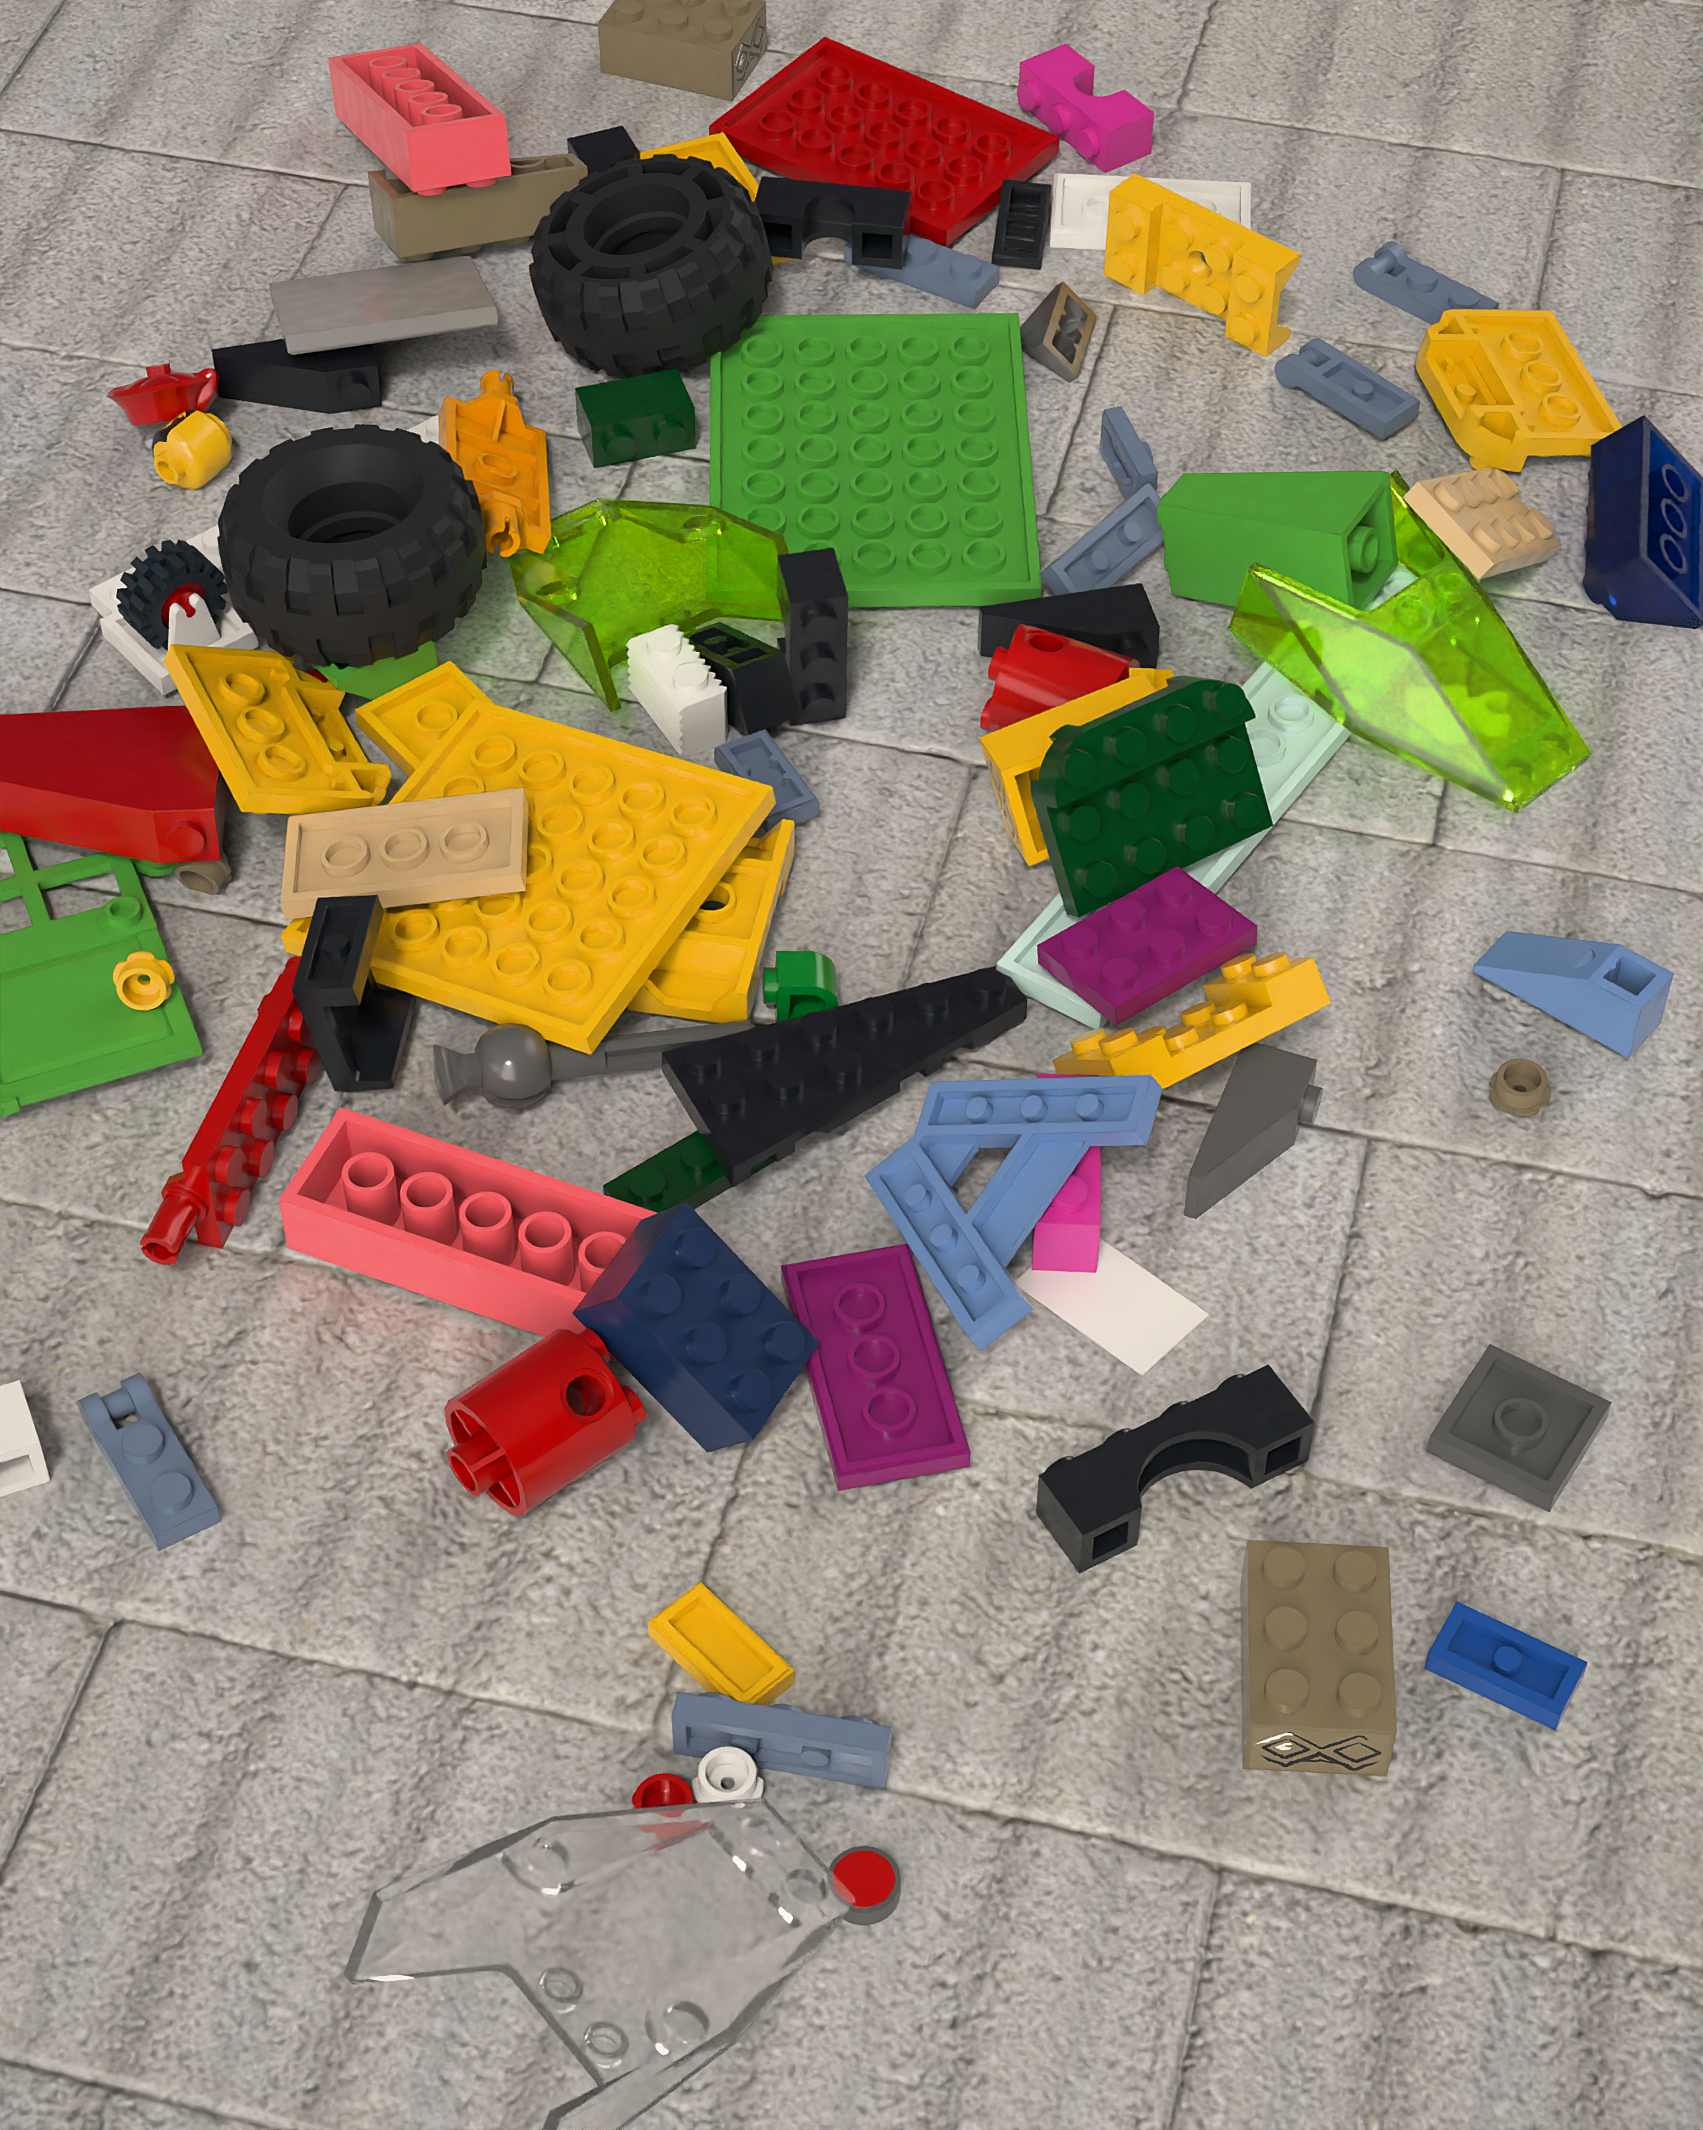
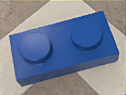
(1506, 1665)

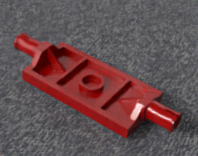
(239, 1129)

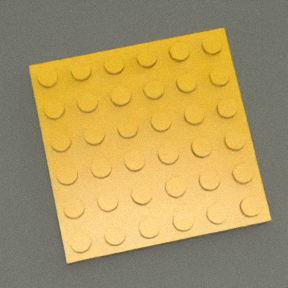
(613, 875)

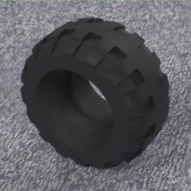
(651, 265)
(352, 545)

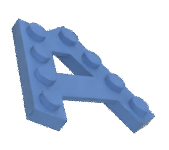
(1049, 1132)

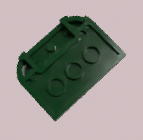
(1148, 790)

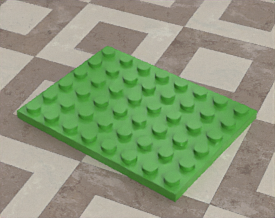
(888, 446)

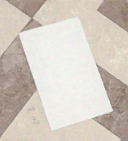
(1117, 1307)

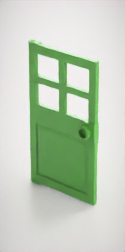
(58, 991)

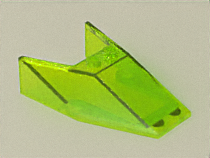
(637, 568)
(1421, 672)

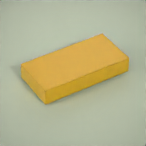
(720, 1649)

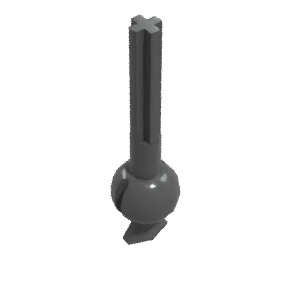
(517, 1064)

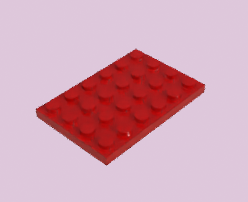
(877, 126)

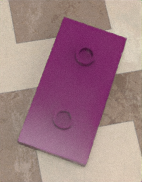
(875, 1368)

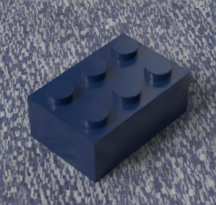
(696, 1328)

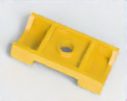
(1158, 242)
(717, 956)
(1241, 1008)

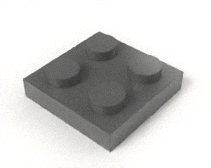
(1519, 1427)

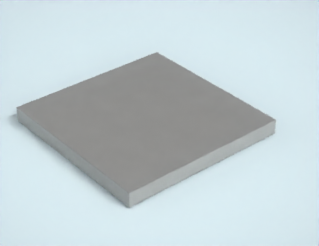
(382, 304)

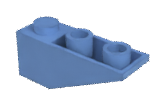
(1583, 983)

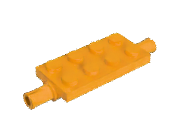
(503, 462)

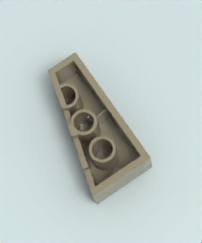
(470, 215)

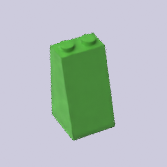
(1307, 525)

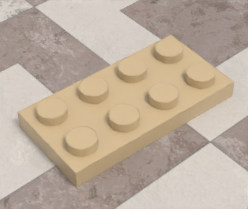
(1484, 521)
(408, 851)

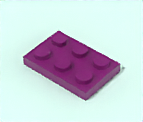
(1147, 945)

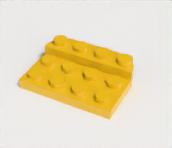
(1511, 387)
(275, 731)

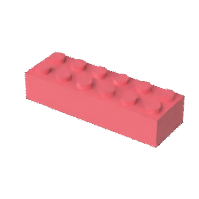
(420, 118)
(453, 1223)

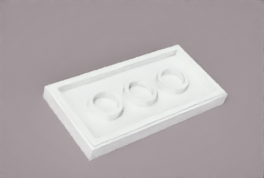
(1083, 203)

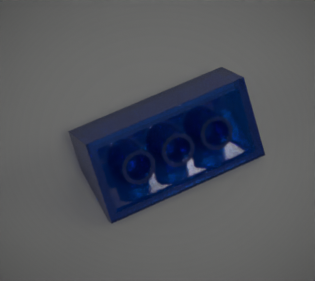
(1644, 529)

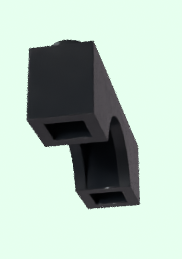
(1241, 1429)

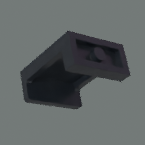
(350, 1019)

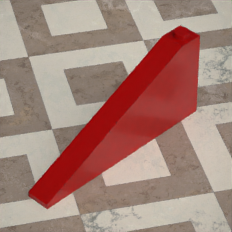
(113, 782)

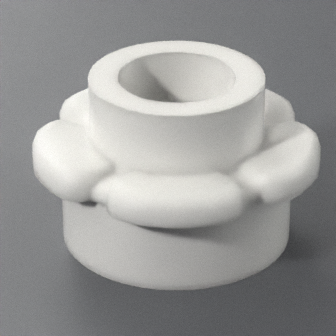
(727, 1765)

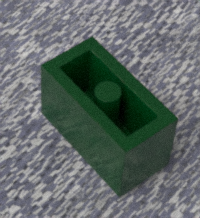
(635, 418)

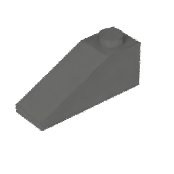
(1253, 1122)

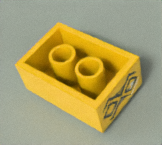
(1018, 751)

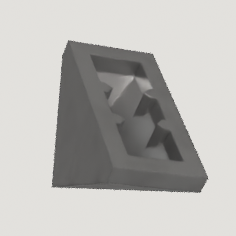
(1059, 332)

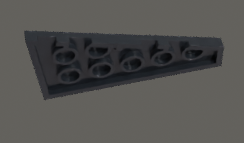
(816, 1071)

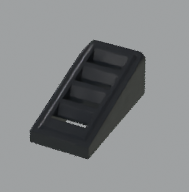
(1026, 199)

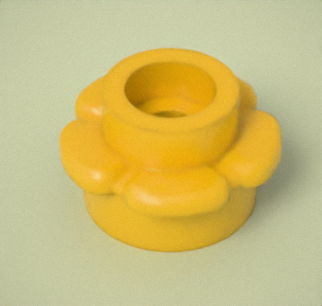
(139, 993)

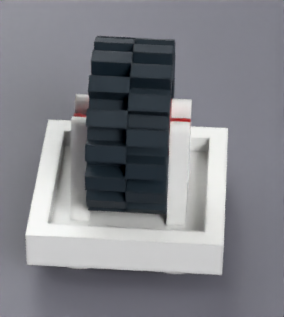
(168, 602)

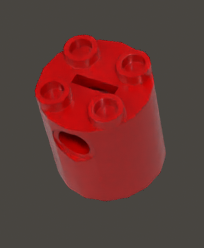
(1045, 672)
(540, 1421)

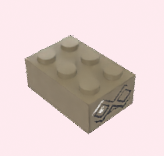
(684, 43)
(1317, 1658)

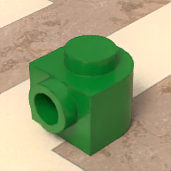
(800, 984)

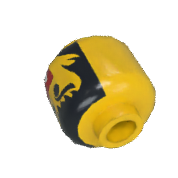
(192, 449)

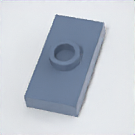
(1125, 454)
(762, 761)

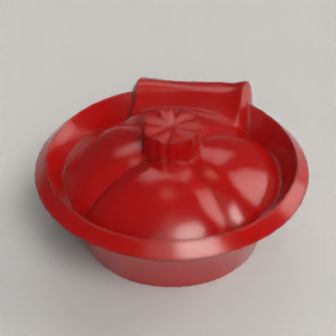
(166, 394)

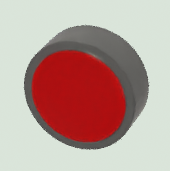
(872, 1880)

